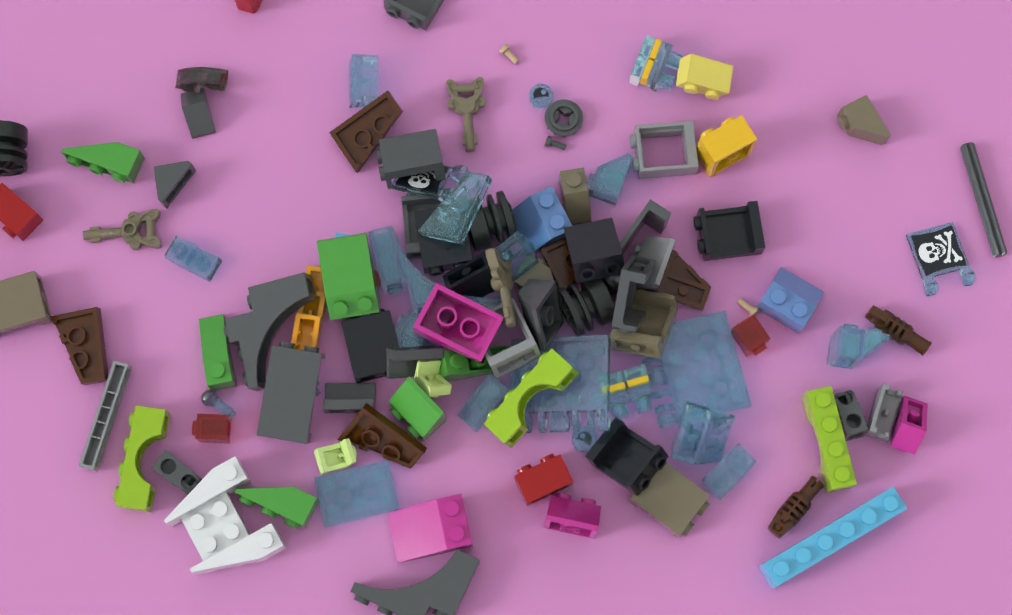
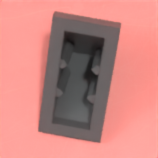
(197, 113)
(171, 180)

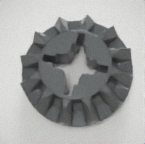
(565, 108)

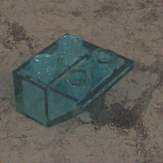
(852, 345)
(701, 434)

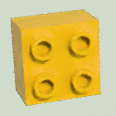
(725, 145)

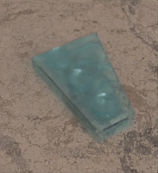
(457, 211)

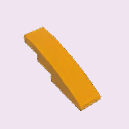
(310, 316)

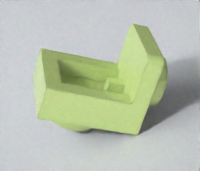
(430, 380)
(335, 456)

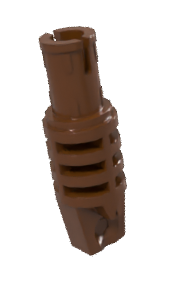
(898, 329)
(794, 508)

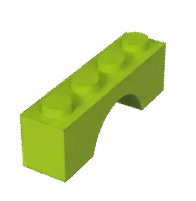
(508, 419)
(146, 428)
(834, 453)

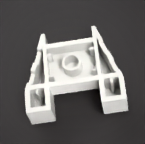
(217, 525)

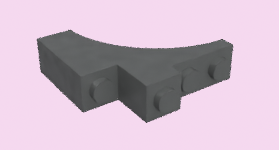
(255, 330)
(441, 591)

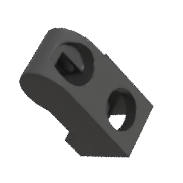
(851, 415)
(176, 472)

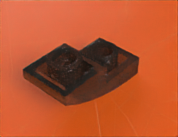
(193, 78)

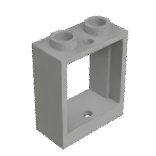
(685, 129)
(516, 355)

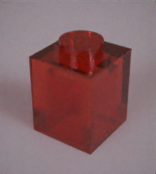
(750, 336)
(212, 428)

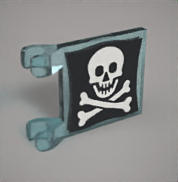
(426, 184)
(939, 253)

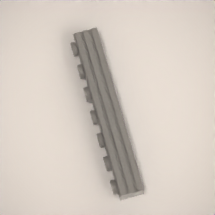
(105, 416)

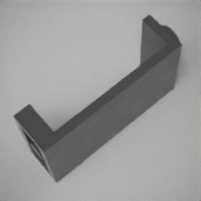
(653, 216)
(289, 393)

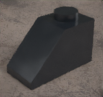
(471, 278)

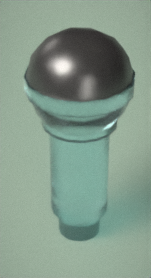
(211, 399)

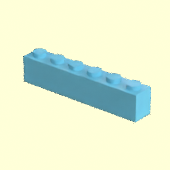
(832, 537)

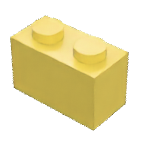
(704, 76)

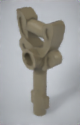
(467, 107)
(130, 230)
(502, 281)

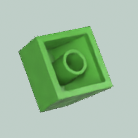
(416, 410)

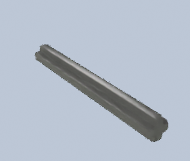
(983, 200)

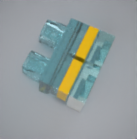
(652, 62)
(637, 391)

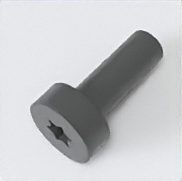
(549, 141)

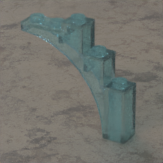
(399, 273)

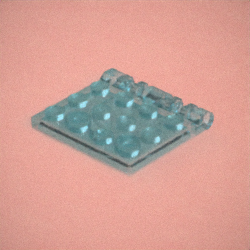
(698, 368)
(586, 393)

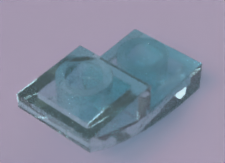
(193, 258)
(729, 471)

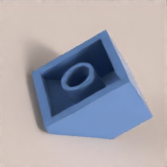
(541, 218)
(790, 300)

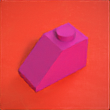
(909, 425)

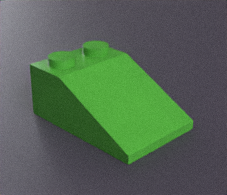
(348, 276)

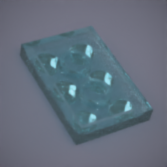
(356, 493)

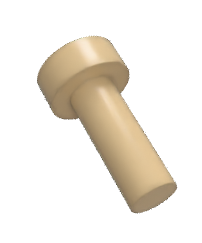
(505, 50)
(749, 308)

